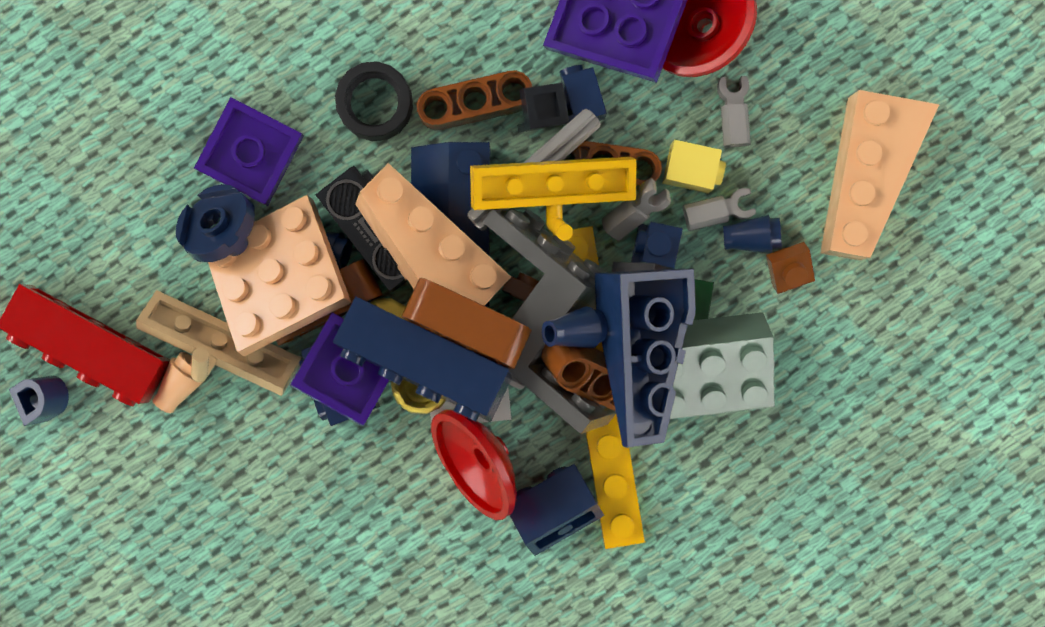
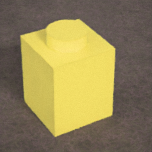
(693, 167)

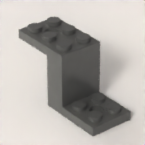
(564, 288)

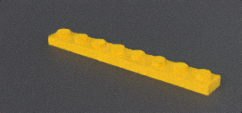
(608, 458)

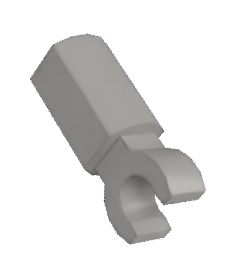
(734, 114)
(715, 210)
(633, 213)

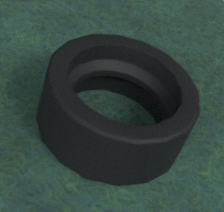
(359, 74)

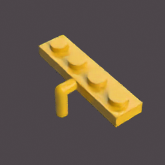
(553, 186)

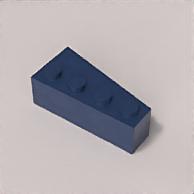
(422, 359)

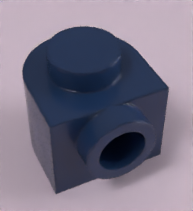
(40, 399)

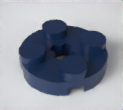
(228, 236)

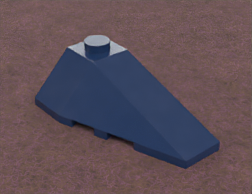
(443, 177)
(644, 344)

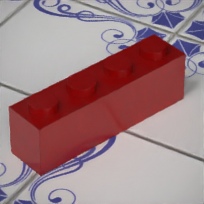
(83, 344)

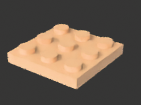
(280, 278)

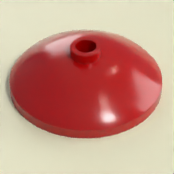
(705, 53)
(476, 463)

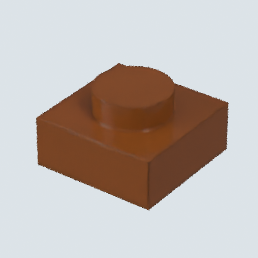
(790, 267)
(520, 286)

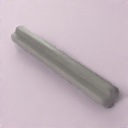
(554, 150)

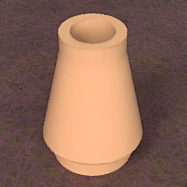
(176, 383)

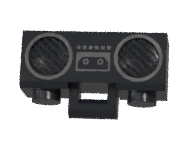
(340, 200)

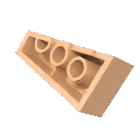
(872, 164)
(426, 240)

